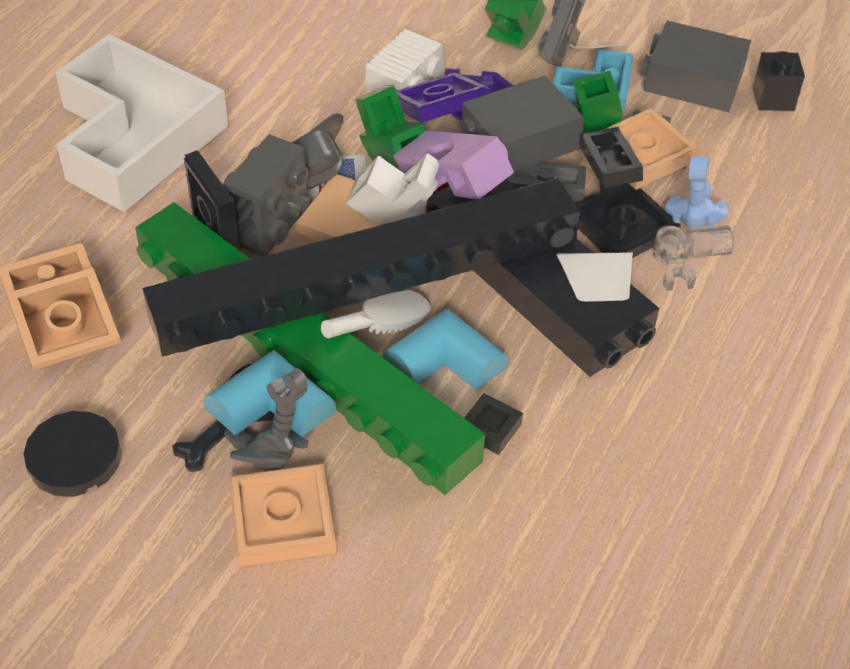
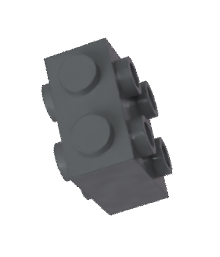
(268, 193)

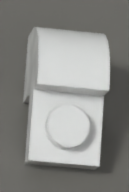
(390, 195)

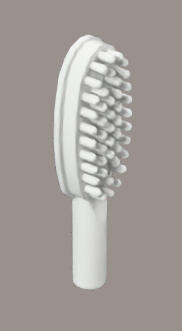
(381, 313)

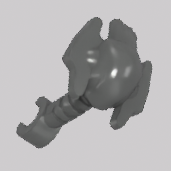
(276, 445)

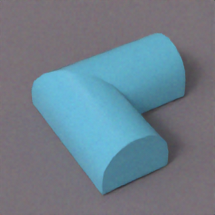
(606, 60)
(449, 343)
(246, 398)

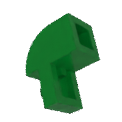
(514, 21)
(597, 101)
(385, 124)

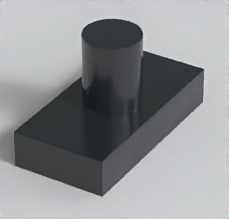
(611, 159)

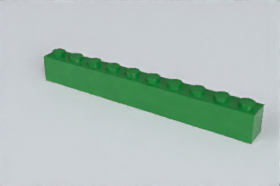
(365, 386)

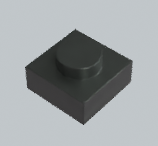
(496, 421)

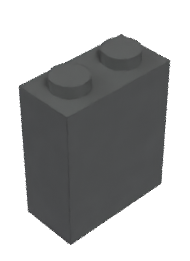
(695, 65)
(528, 119)

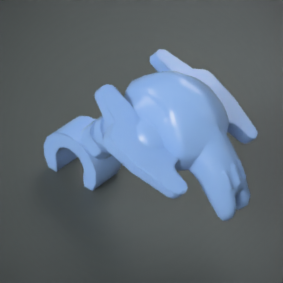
(697, 208)

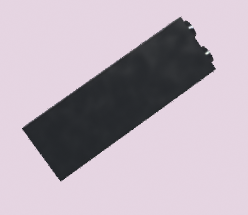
(586, 331)

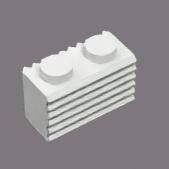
(405, 62)

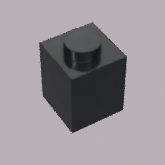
(778, 81)

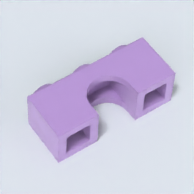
(466, 161)

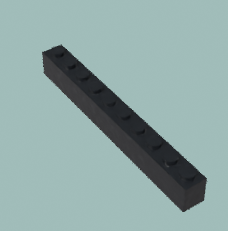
(359, 266)

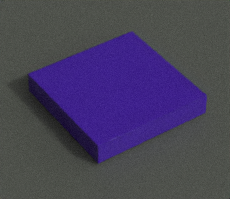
(439, 96)

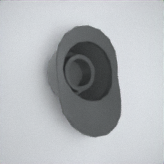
(321, 151)

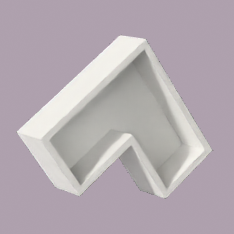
(137, 118)

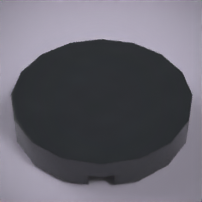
(72, 453)

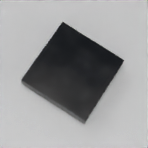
(210, 199)
(622, 221)

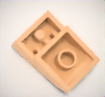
(58, 306)

